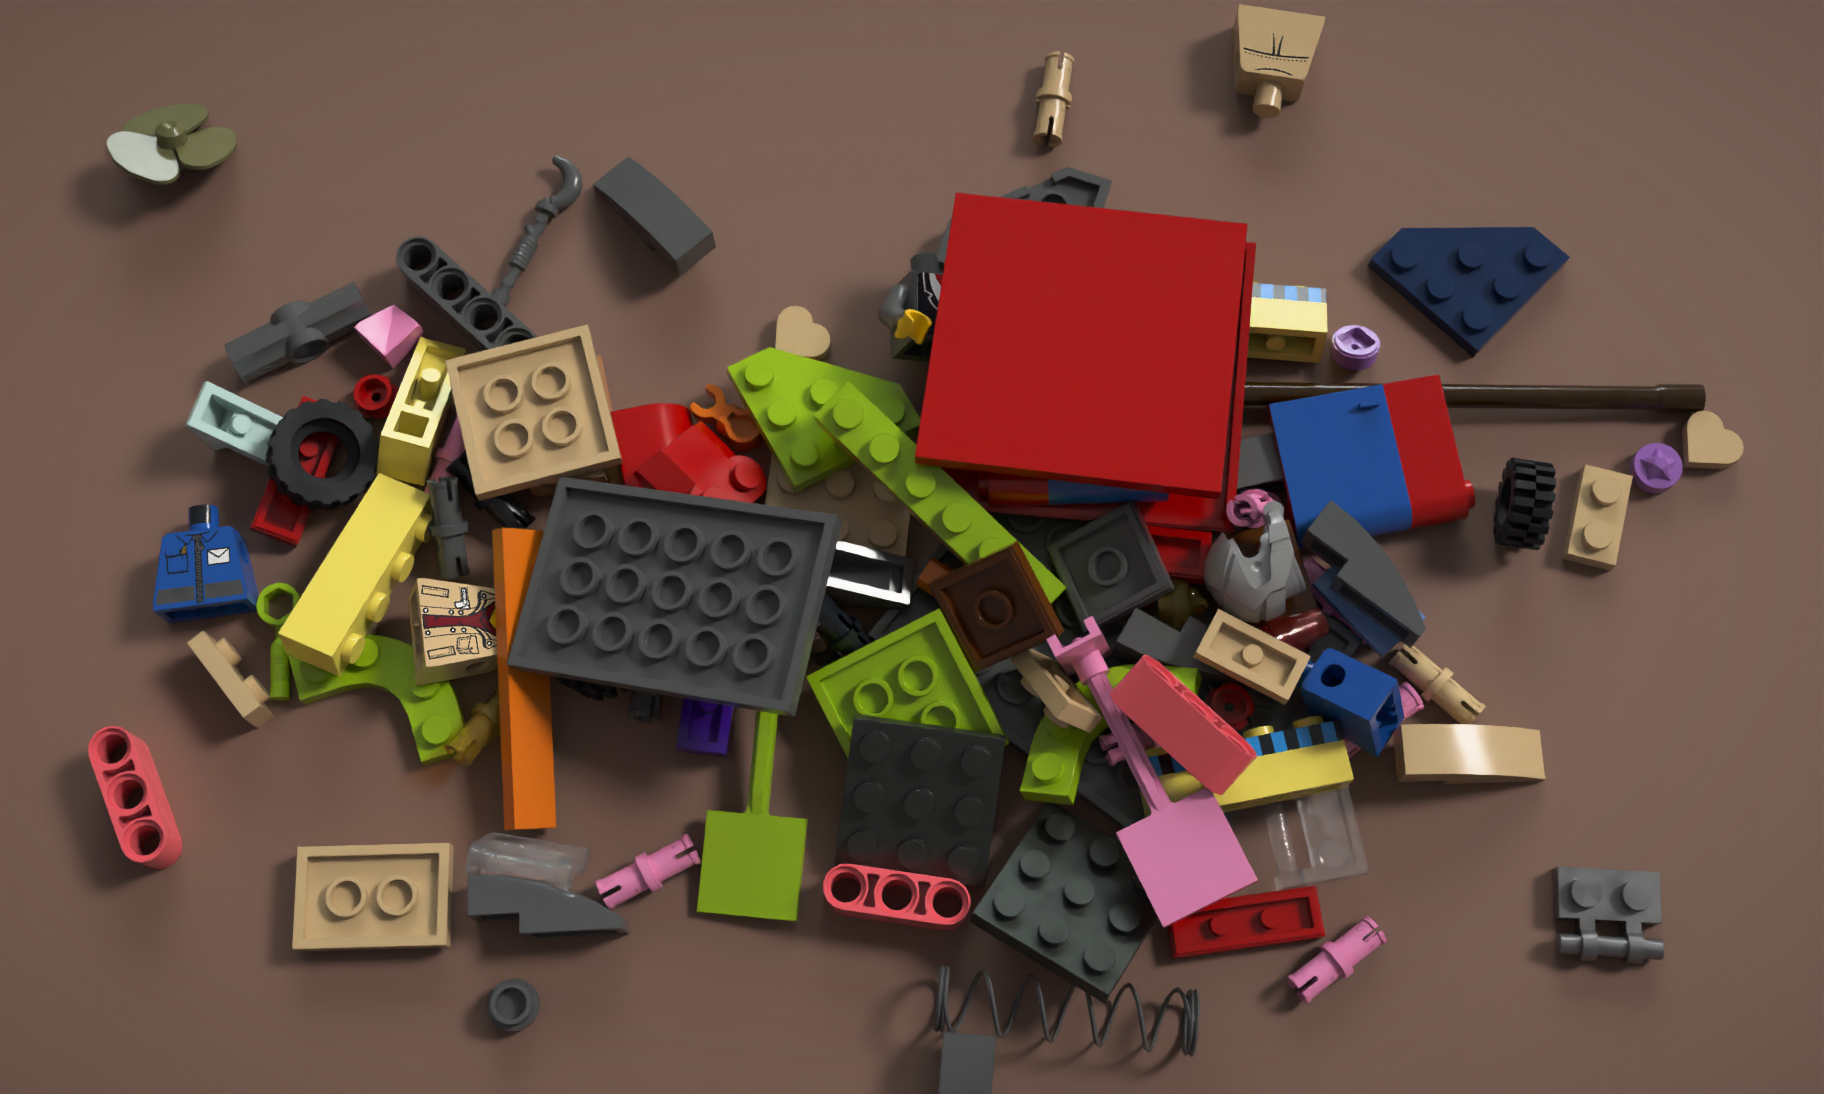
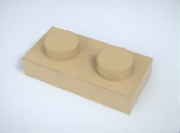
(1597, 517)
(1251, 656)
(221, 662)
(1051, 684)

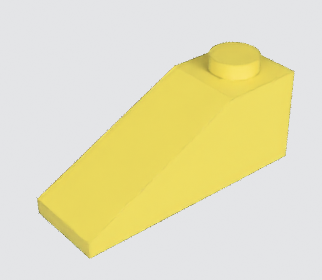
(418, 414)

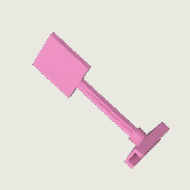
(1184, 847)

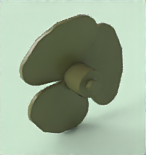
(159, 146)

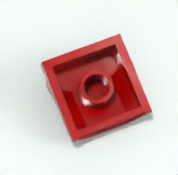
(703, 466)

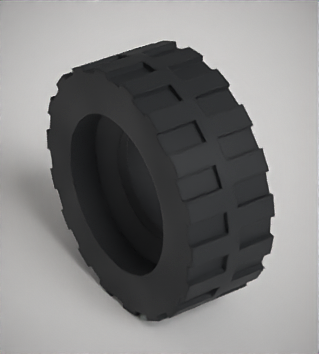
(330, 418)

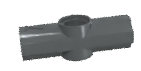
(297, 332)

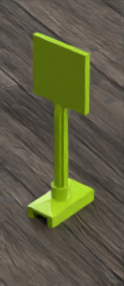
(752, 857)

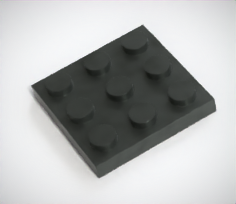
(920, 798)
(1069, 902)

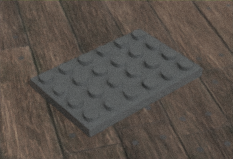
(676, 595)

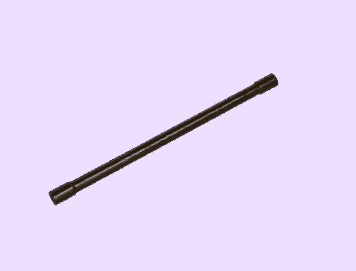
(1660, 398)

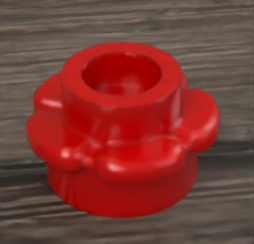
(367, 388)
(1234, 694)

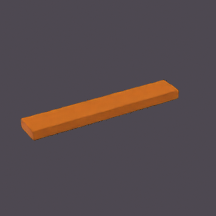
(522, 695)

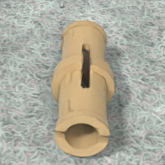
(1053, 99)
(1437, 685)

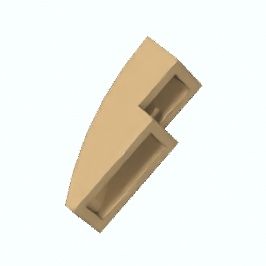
(1467, 753)

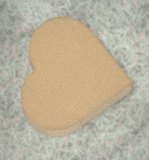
(800, 335)
(1708, 443)

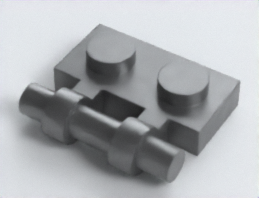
(1607, 897)

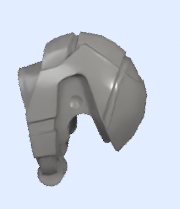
(1257, 585)

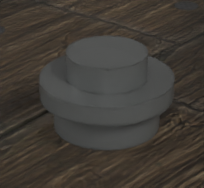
(513, 1005)

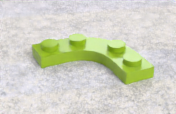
(390, 667)
(1059, 753)

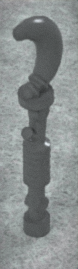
(546, 209)

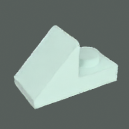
(232, 422)

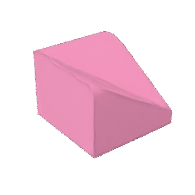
(390, 334)

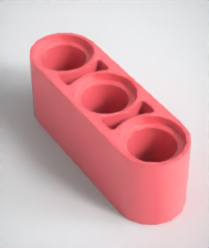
(1183, 725)
(116, 785)
(877, 880)

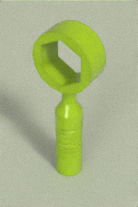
(279, 658)

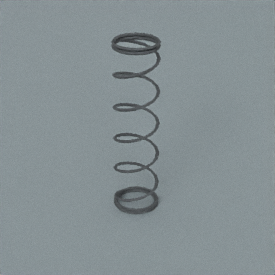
(1190, 1018)

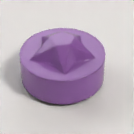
(1354, 347)
(1655, 468)

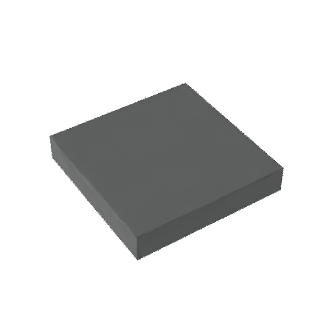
(1110, 567)

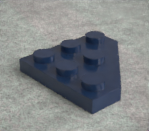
(1468, 276)

